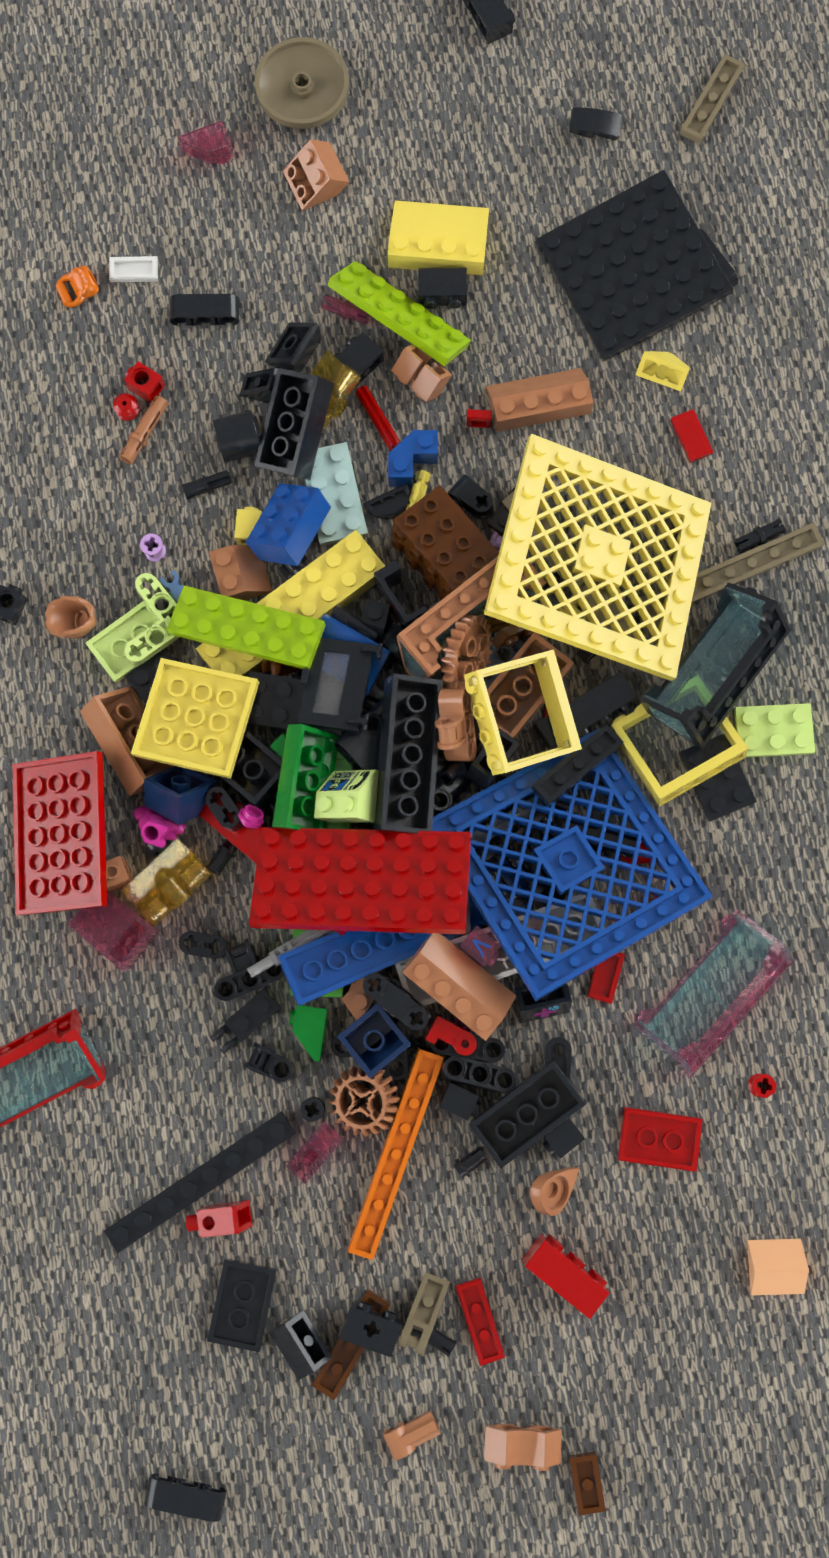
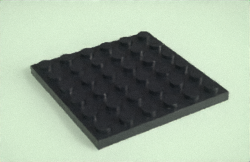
(634, 265)

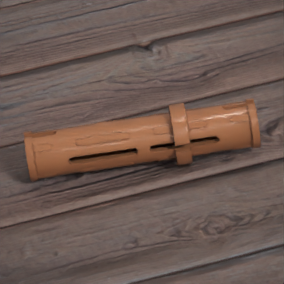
(139, 437)

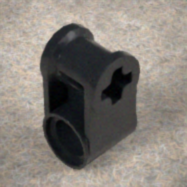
(469, 494)
(265, 1062)

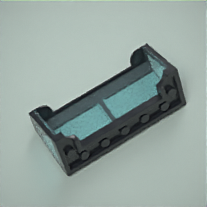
(719, 665)

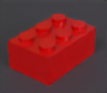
(566, 1275)

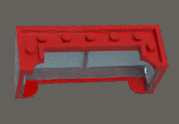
(47, 1066)

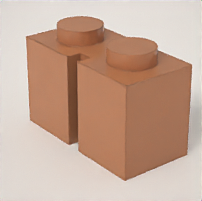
(414, 370)

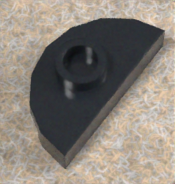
(389, 504)

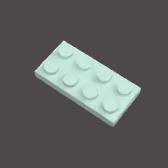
(337, 483)

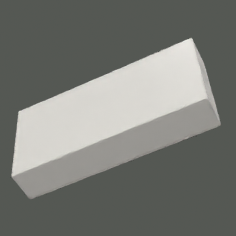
(133, 269)

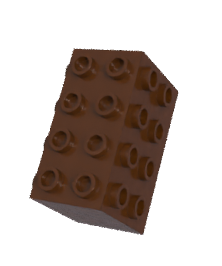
(441, 542)

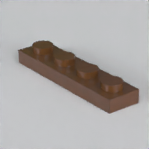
(345, 1354)

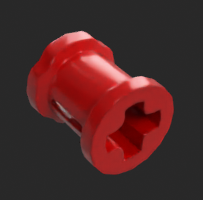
(756, 1091)

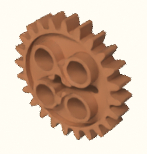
(466, 650)

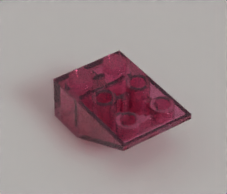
(115, 931)

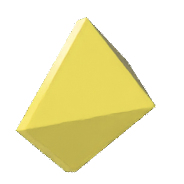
(663, 369)

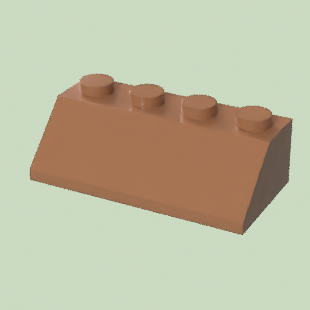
(540, 399)
(115, 723)
(459, 984)

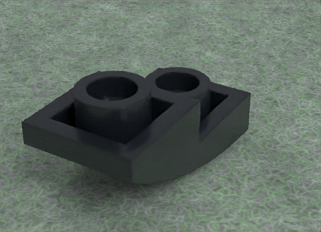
(597, 122)

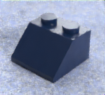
(177, 793)
(374, 1040)

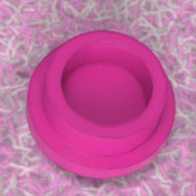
(251, 816)

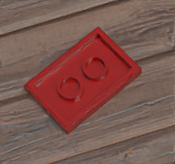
(660, 1139)

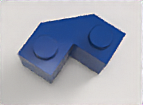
(415, 448)

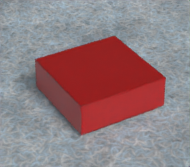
(479, 418)

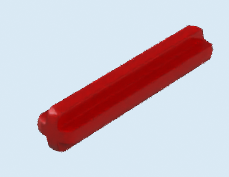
(377, 417)

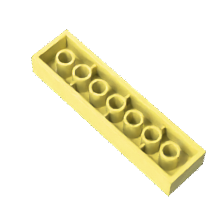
(316, 590)

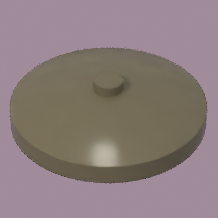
(302, 82)

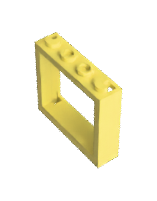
(555, 701)
(689, 779)

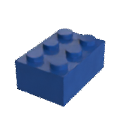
(288, 524)

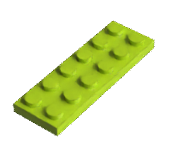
(399, 313)
(246, 627)

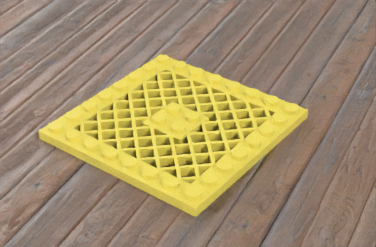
(599, 558)

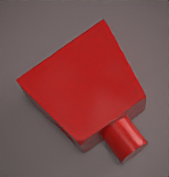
(221, 1219)

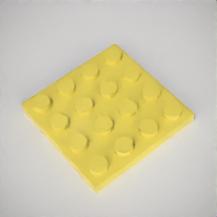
(195, 718)

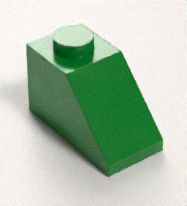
(310, 1028)

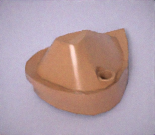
(552, 1190)

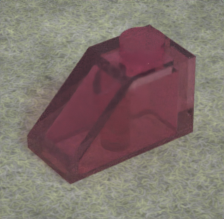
(208, 144)
(314, 1152)

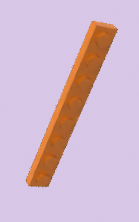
(395, 1154)

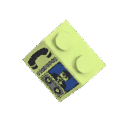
(348, 797)

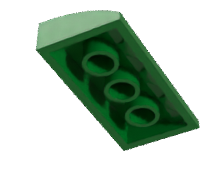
(305, 766)

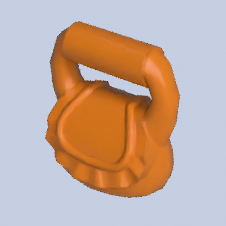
(82, 283)

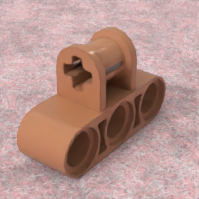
(456, 725)

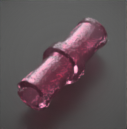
(345, 309)

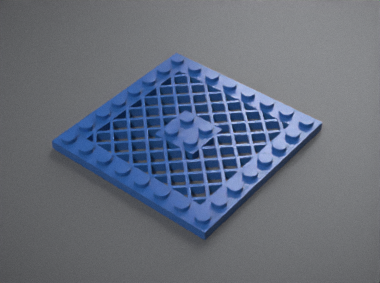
(568, 863)

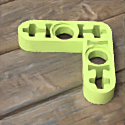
(160, 626)

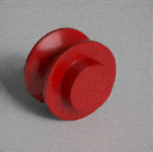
(126, 407)

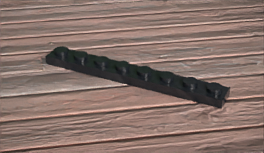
(199, 1182)

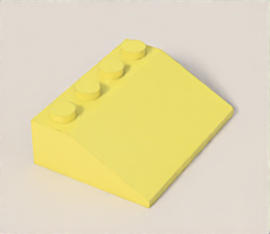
(437, 236)

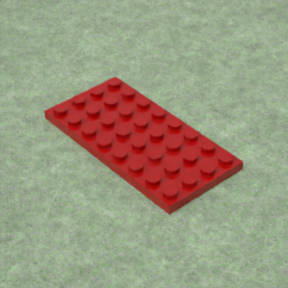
(361, 880)

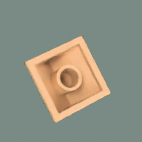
(777, 1266)

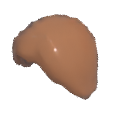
(70, 617)

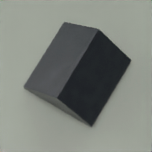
(295, 346)

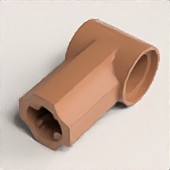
(411, 1434)

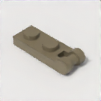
(424, 1312)

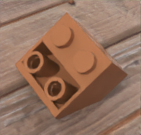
(315, 174)

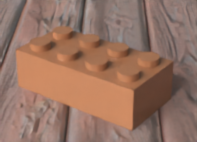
(519, 691)

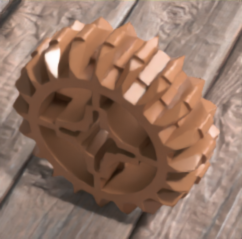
(371, 1108)

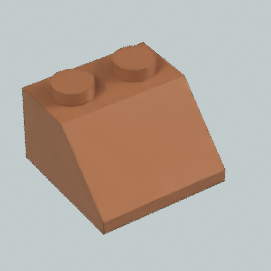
(239, 572)

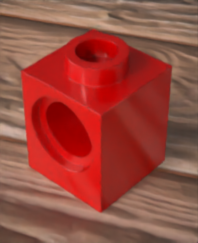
(150, 388)

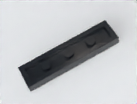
(577, 765)

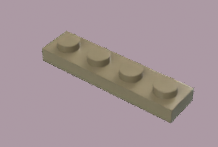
(712, 99)

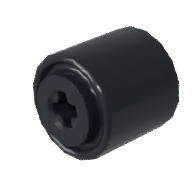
(238, 435)

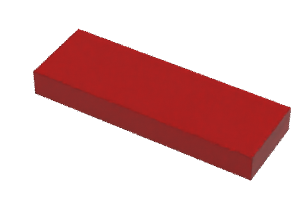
(480, 1321)

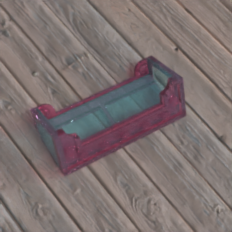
(715, 993)

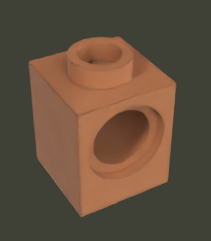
(117, 873)

